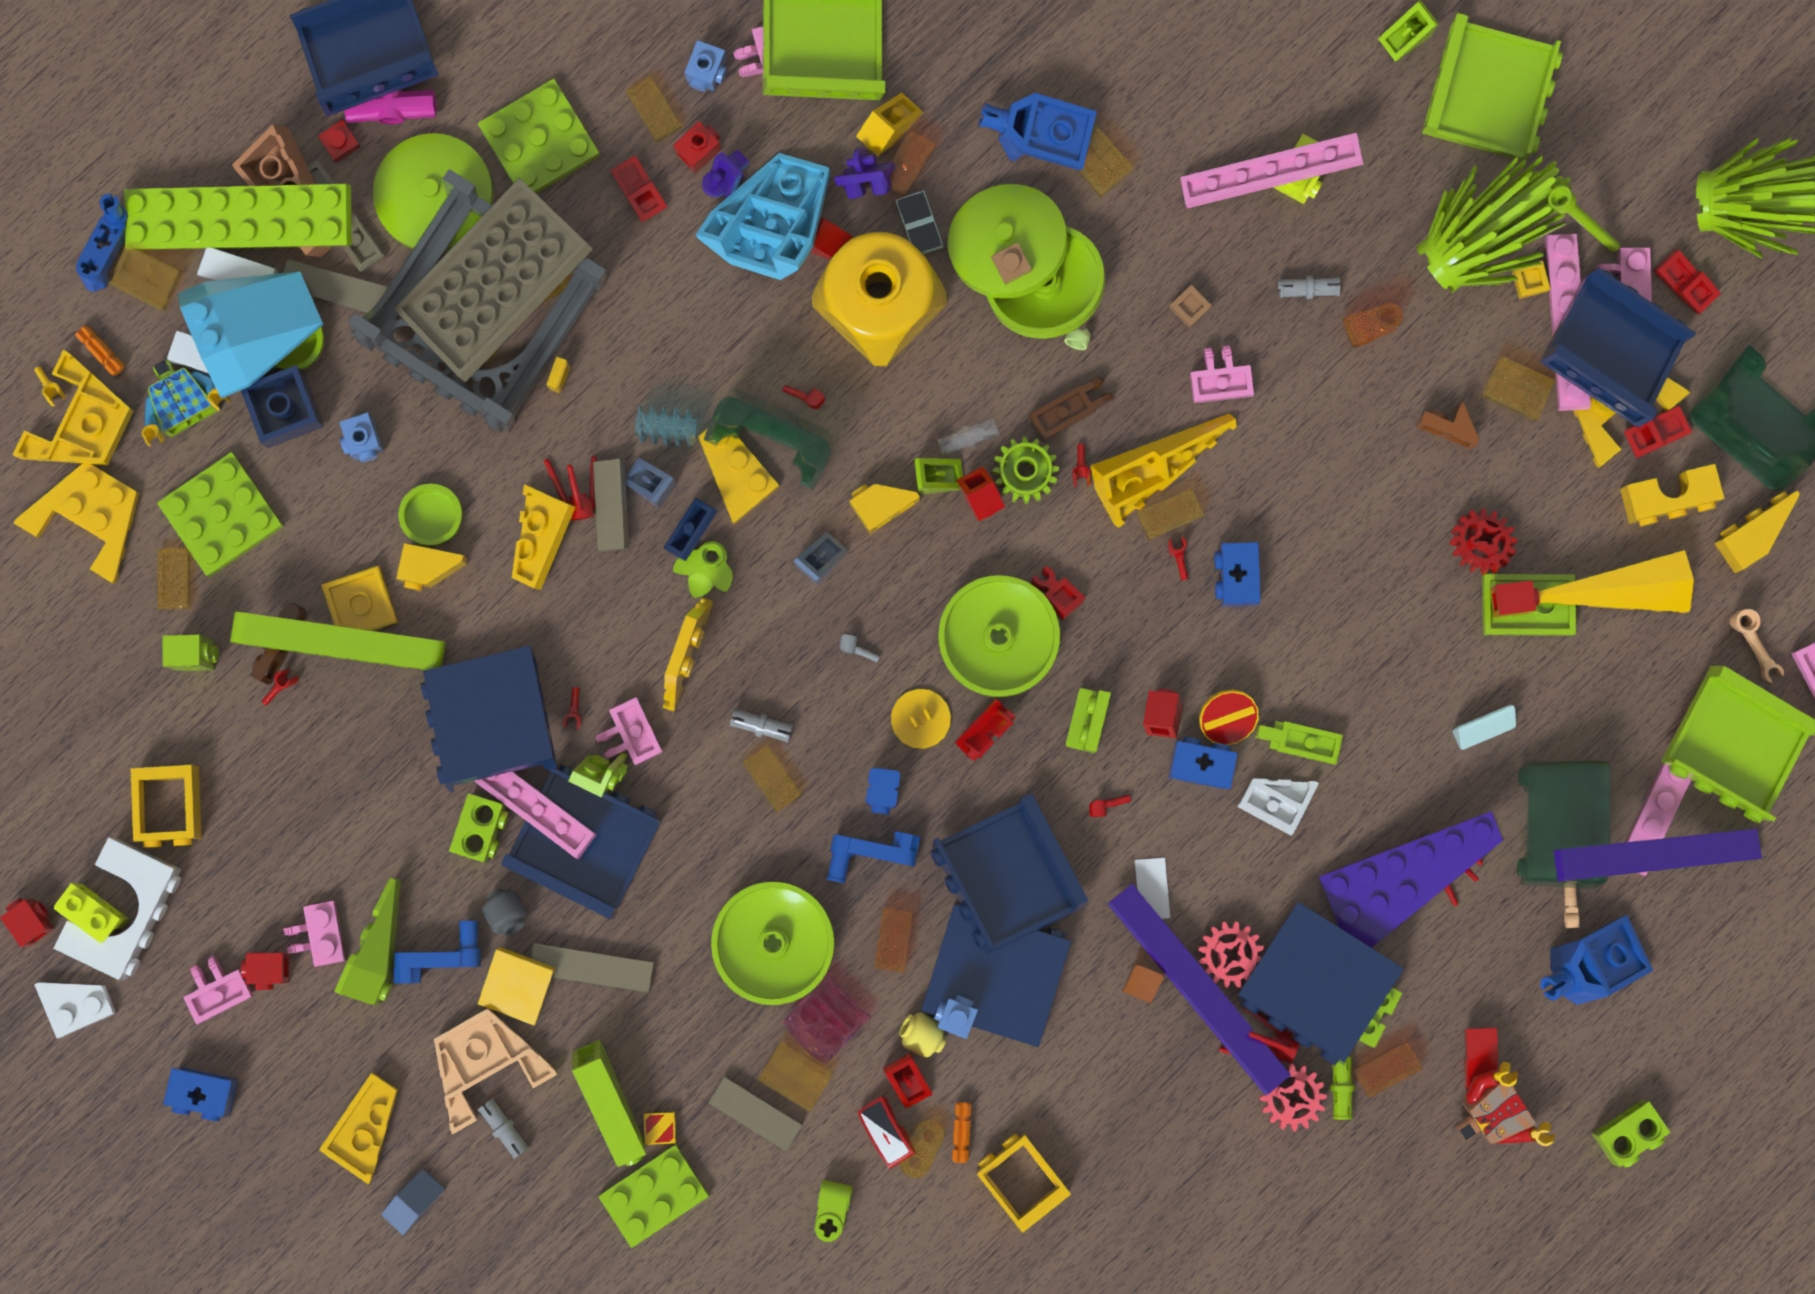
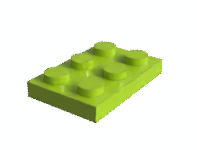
(1548, 620)
(653, 1196)

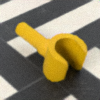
(50, 388)

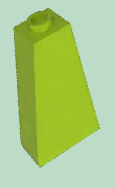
(608, 1103)

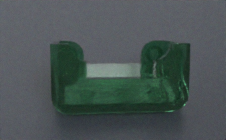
(742, 409)
(1756, 423)
(1564, 811)

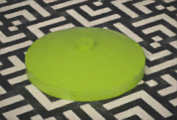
(411, 185)
(999, 220)
(1064, 300)
(999, 636)
(772, 943)

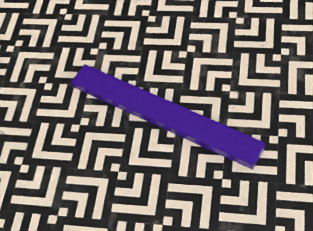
(1656, 854)
(1198, 989)

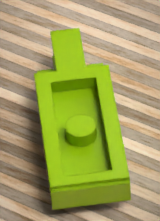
(1302, 741)

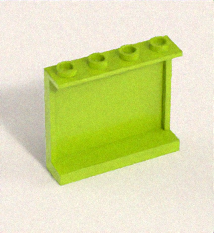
(823, 49)
(1492, 90)
(1738, 742)

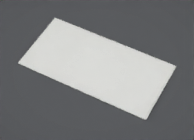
(1152, 884)

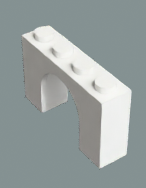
(214, 266)
(153, 882)

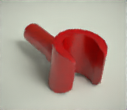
(813, 399)
(1081, 469)
(1179, 556)
(281, 682)
(573, 710)
(1098, 807)

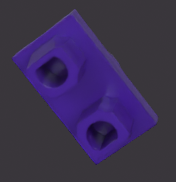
(861, 171)
(725, 174)

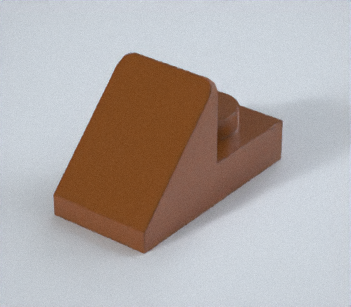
(1458, 430)
(1144, 977)

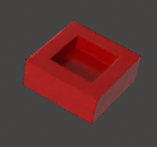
(339, 141)

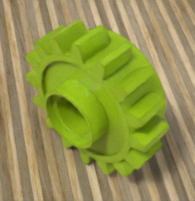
(1025, 486)

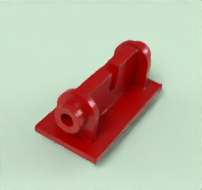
(978, 735)

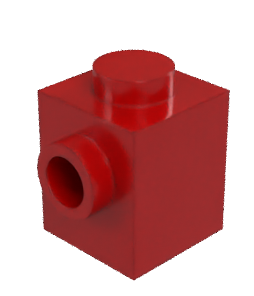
(698, 146)
(980, 493)
(1514, 599)
(1163, 713)
(27, 921)
(265, 969)

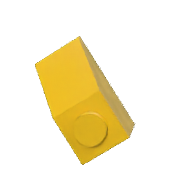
(888, 123)
(881, 504)
(426, 566)

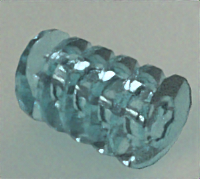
(666, 426)

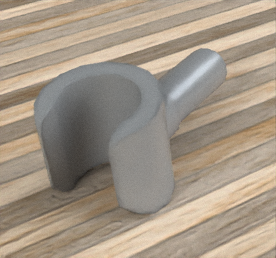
(849, 645)

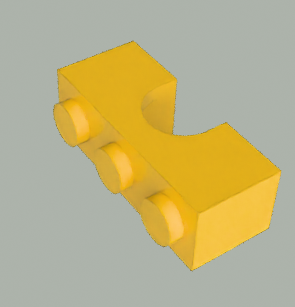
(1698, 490)

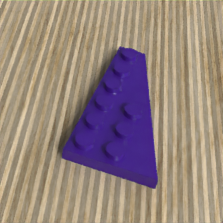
(1391, 886)

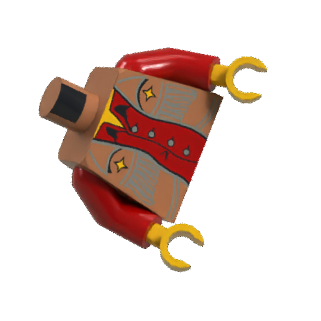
(1499, 1111)

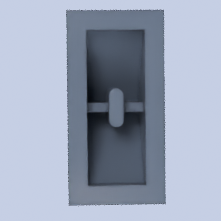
(650, 482)
(821, 558)
(413, 1201)

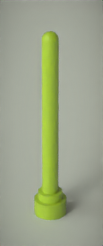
(1564, 201)

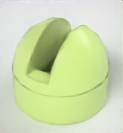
(1078, 339)

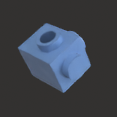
(706, 67)
(361, 438)
(956, 1016)

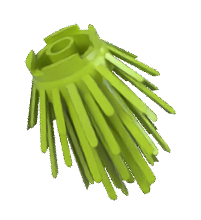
(1755, 192)
(1472, 235)

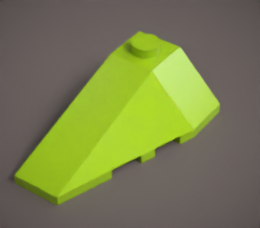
(370, 969)

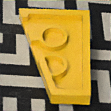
(738, 475)
(542, 531)
(362, 1129)

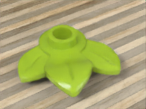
(705, 574)

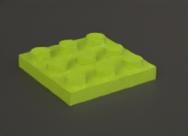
(539, 138)
(220, 514)

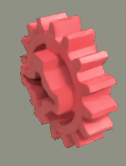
(1219, 947)
(1288, 1111)

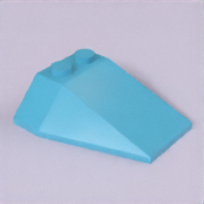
(770, 217)
(248, 325)

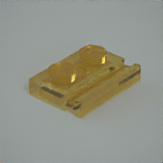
(1103, 163)
(145, 277)
(1518, 388)
(795, 1076)

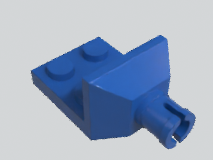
(1042, 129)
(1597, 963)

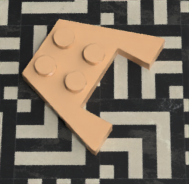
(478, 1051)

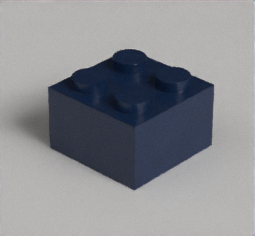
(282, 407)

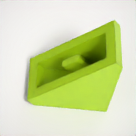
(1409, 31)
(937, 475)

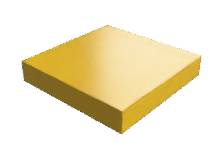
(360, 601)
(516, 985)

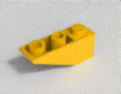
(1754, 539)

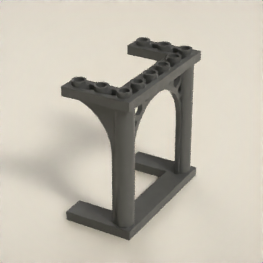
(380, 322)

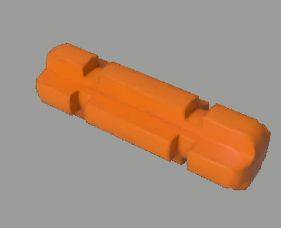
(100, 350)
(961, 1133)

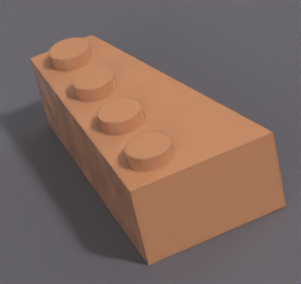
(276, 161)

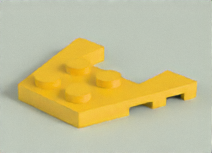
(1591, 421)
(89, 425)
(94, 503)
(681, 661)

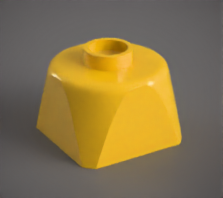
(886, 324)

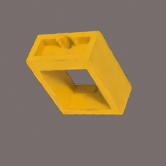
(190, 774)
(1039, 1208)

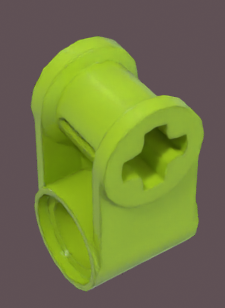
(832, 1204)

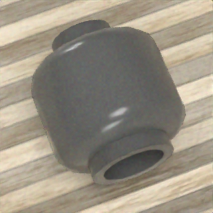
(504, 912)

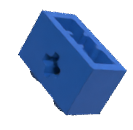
(1245, 591)
(1185, 769)
(217, 1088)

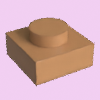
(1011, 263)
(1190, 306)

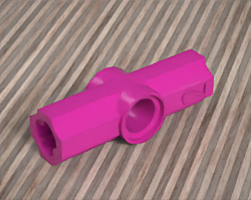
(395, 108)

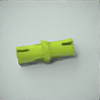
(1342, 1090)

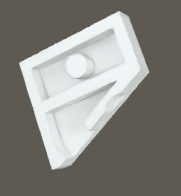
(1278, 802)
(74, 1005)

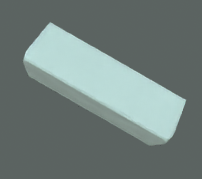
(1485, 727)

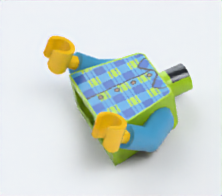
(178, 401)

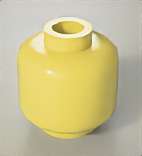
(921, 1035)

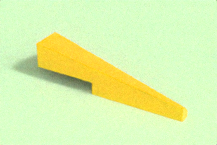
(1135, 475)
(1648, 585)

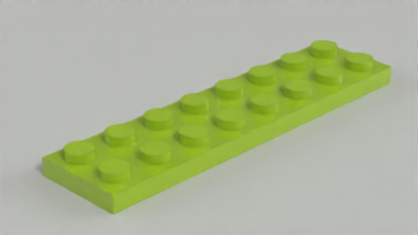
(239, 217)

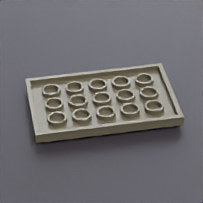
(492, 279)

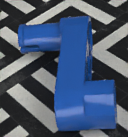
(96, 262)
(903, 851)
(409, 964)

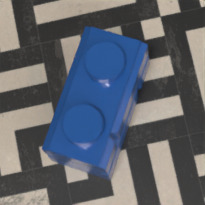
(882, 790)

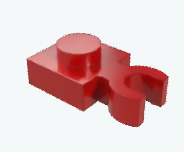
(1060, 594)

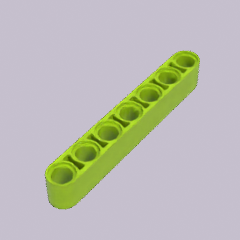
(337, 641)

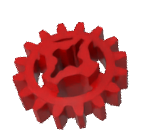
(1480, 553)

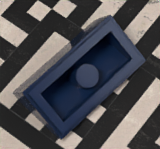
(690, 529)

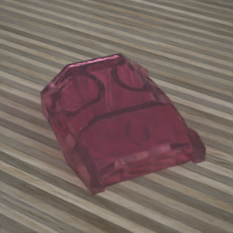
(825, 1020)

